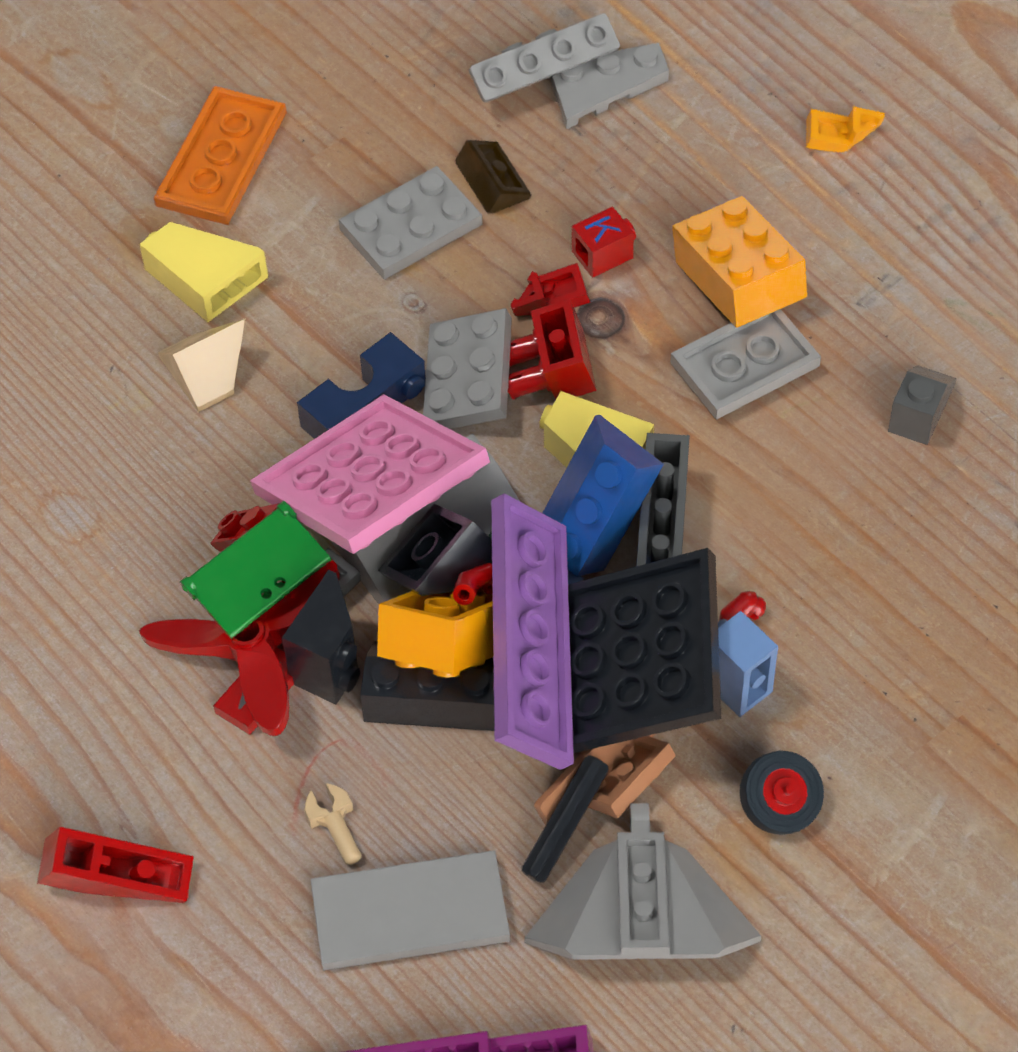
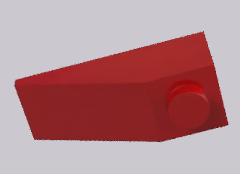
(113, 867)

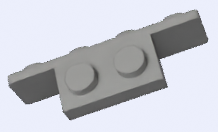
(544, 57)

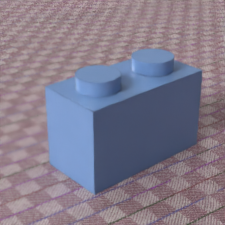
(745, 663)

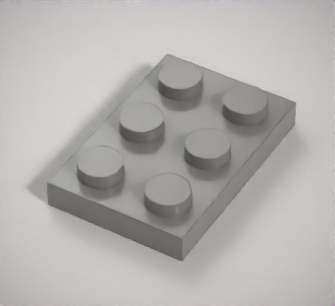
(410, 222)
(744, 362)
(468, 369)

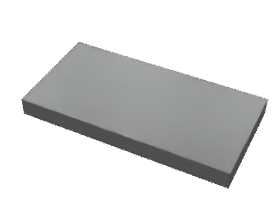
(409, 910)

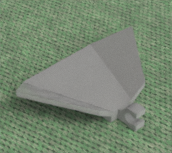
(642, 903)

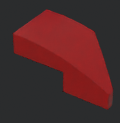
(552, 288)

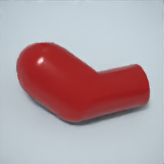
(470, 581)
(748, 603)

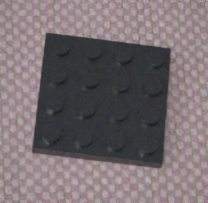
(644, 650)

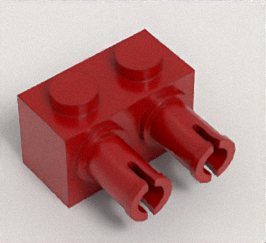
(562, 353)

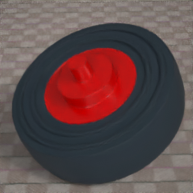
(781, 792)

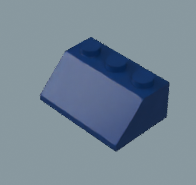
(601, 494)

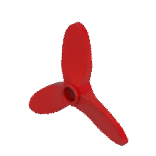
(253, 650)

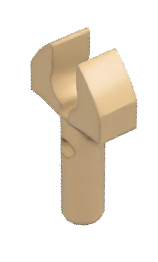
(334, 821)

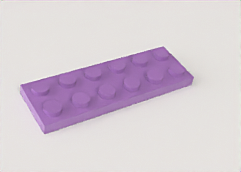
(531, 633)

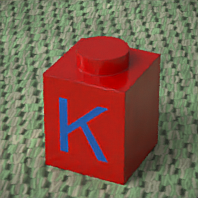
(603, 241)

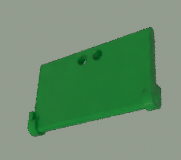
(236, 578)

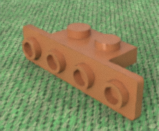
(631, 770)

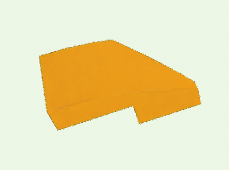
(838, 132)

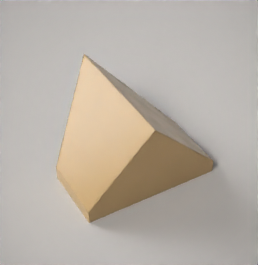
(206, 363)

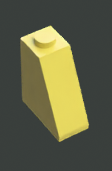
(203, 267)
(570, 418)

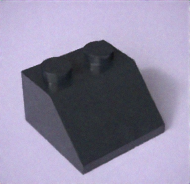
(438, 552)
(322, 644)

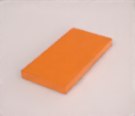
(220, 155)

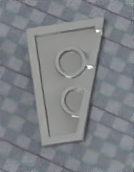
(607, 79)

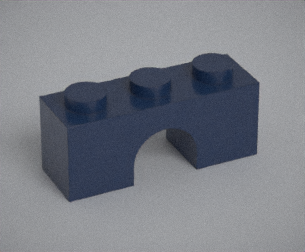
(386, 367)

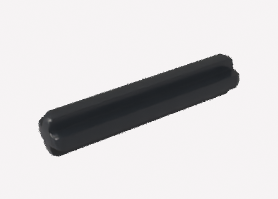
(565, 819)

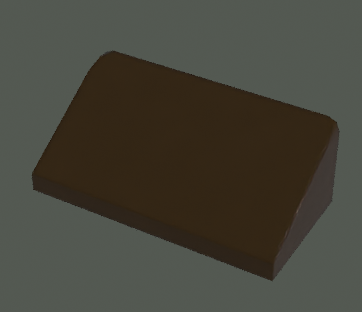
(491, 175)

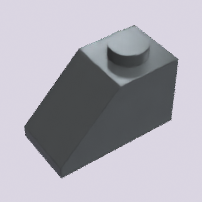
(920, 403)

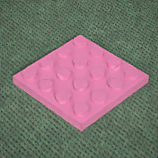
(370, 472)

